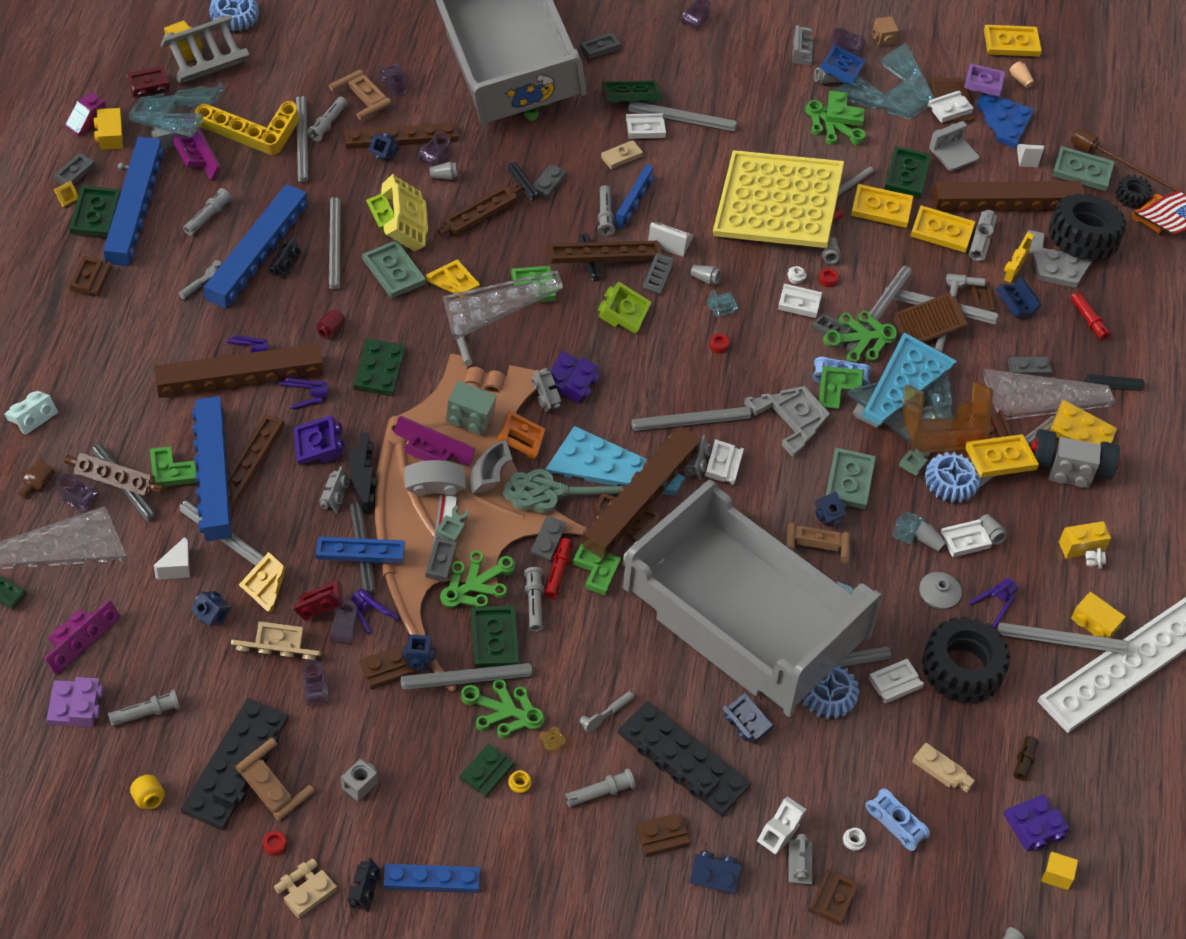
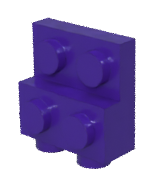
(573, 376)
(318, 440)
(1036, 823)

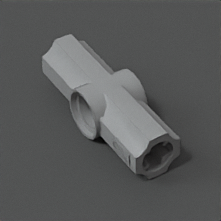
(983, 235)

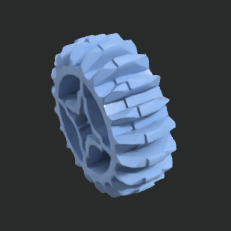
(243, 12)
(952, 477)
(839, 685)

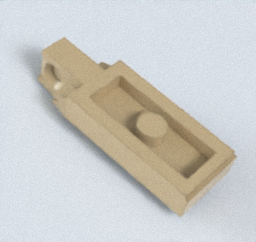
(942, 768)

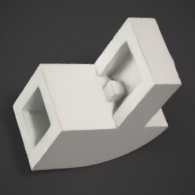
(782, 825)

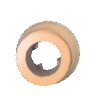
(1022, 74)

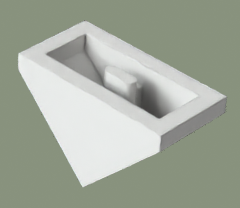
(1029, 155)
(174, 563)

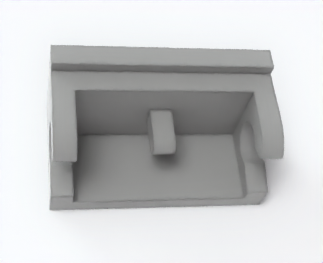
(802, 46)

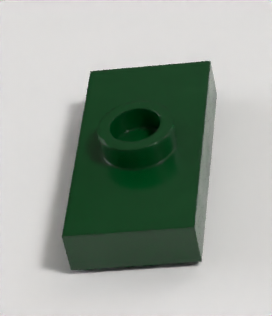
(11, 593)

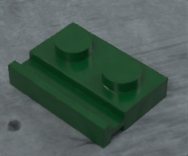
(487, 770)

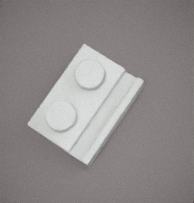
(950, 106)
(645, 126)
(799, 300)
(724, 462)
(966, 538)
(895, 681)

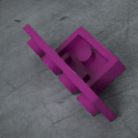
(197, 153)
(432, 445)
(78, 634)

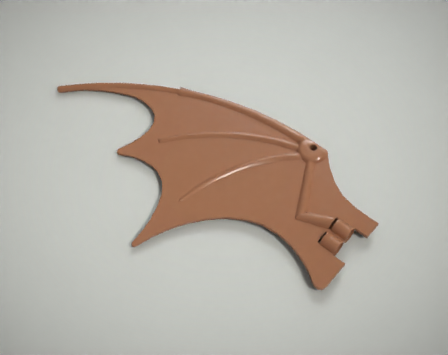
(491, 518)

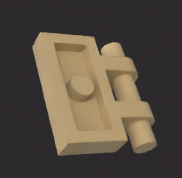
(310, 893)

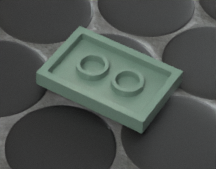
(1083, 167)
(393, 269)
(851, 477)

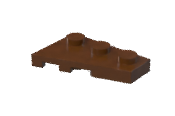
(641, 527)

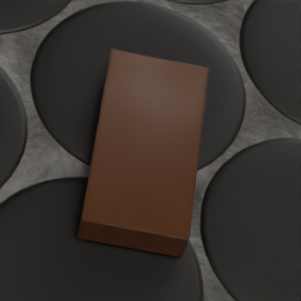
(982, 297)

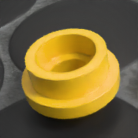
(520, 776)

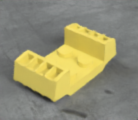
(410, 213)

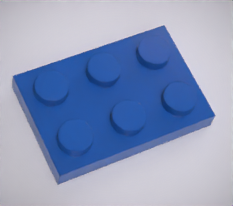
(842, 64)

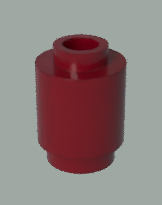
(330, 324)

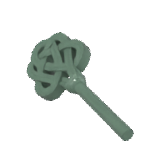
(540, 493)

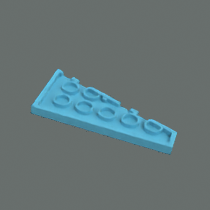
(911, 365)
(600, 461)

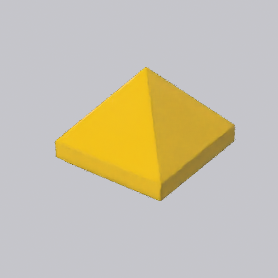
(66, 193)

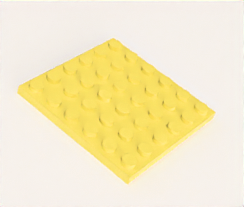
(779, 199)

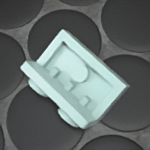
(32, 411)

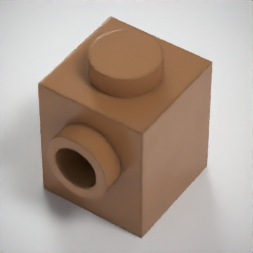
(885, 31)

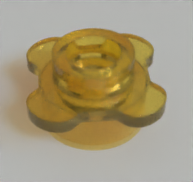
(554, 744)

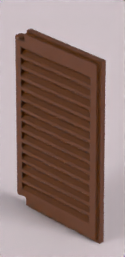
(945, 86)
(931, 318)

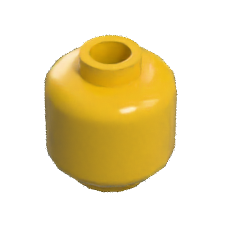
(147, 792)

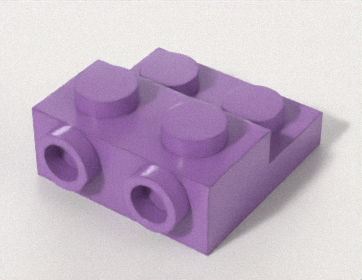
(984, 80)
(75, 702)

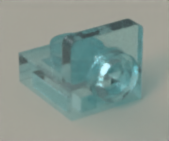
(722, 303)
(906, 526)

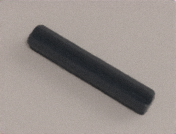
(522, 179)
(593, 267)
(1116, 382)

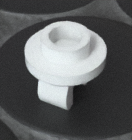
(1094, 558)

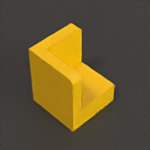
(1060, 871)

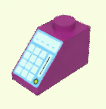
(83, 114)

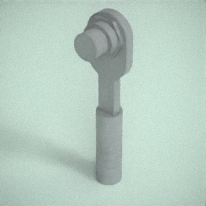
(199, 282)
(595, 721)

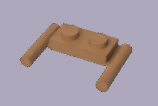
(365, 91)
(819, 539)
(267, 785)

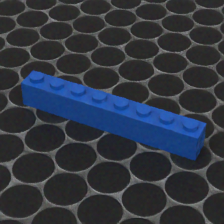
(133, 201)
(255, 246)
(212, 469)

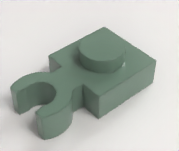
(914, 461)
(452, 526)

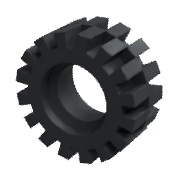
(1133, 199)

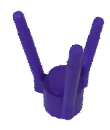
(256, 344)
(317, 389)
(1003, 591)
(365, 602)

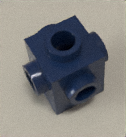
(384, 146)
(830, 502)
(211, 608)
(419, 652)

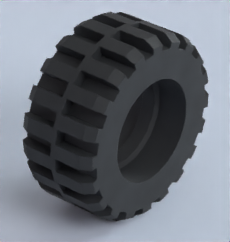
(1087, 227)
(961, 682)

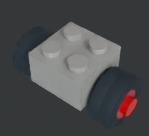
(1075, 460)

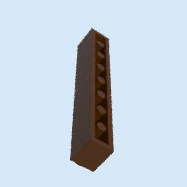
(1002, 195)
(238, 370)
(640, 492)

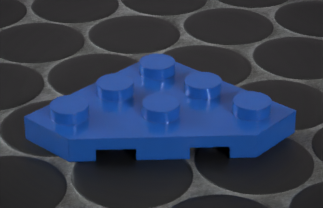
(1005, 118)

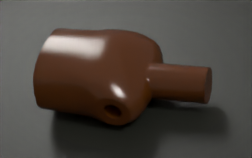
(36, 478)

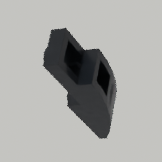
(362, 473)

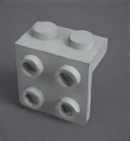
(952, 148)

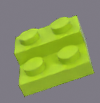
(623, 307)

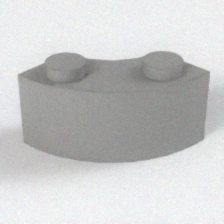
(486, 470)
(434, 477)

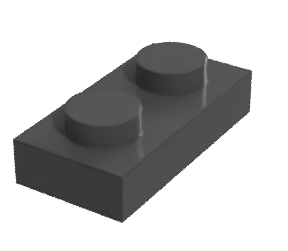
(600, 46)
(74, 169)
(549, 181)
(1030, 365)
(548, 538)
(441, 559)

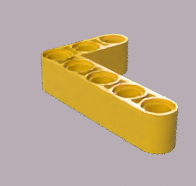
(228, 125)

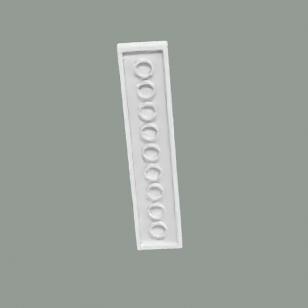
(1117, 673)

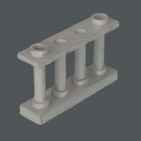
(205, 67)

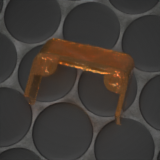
(948, 434)

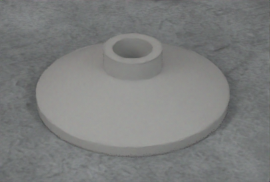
(940, 597)

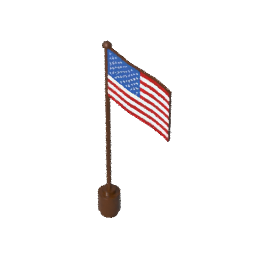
(1167, 212)

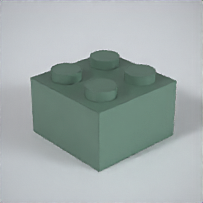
(470, 408)

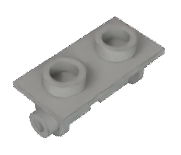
(547, 397)
(699, 462)
(336, 488)
(800, 860)

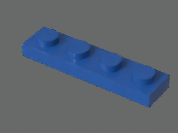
(633, 198)
(360, 550)
(431, 878)

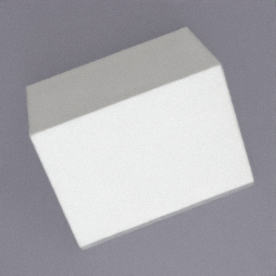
(670, 238)

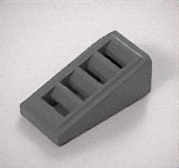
(661, 263)
(831, 321)

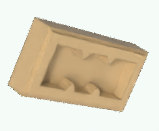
(621, 154)

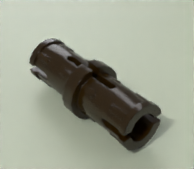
(1025, 758)

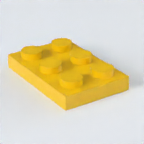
(1012, 40)
(882, 205)
(942, 229)
(1080, 425)
(1001, 455)

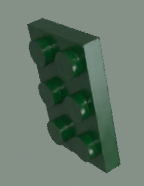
(631, 91)
(907, 171)
(94, 211)
(379, 367)
(494, 636)

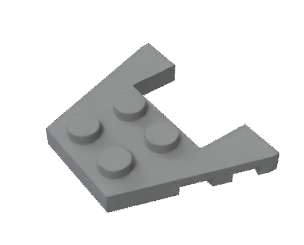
(1056, 265)
(798, 410)

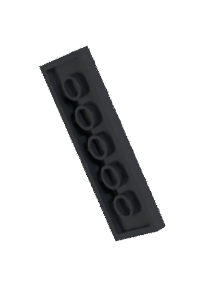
(684, 758)
(220, 784)

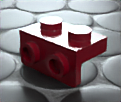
(148, 81)
(319, 600)

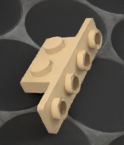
(278, 638)

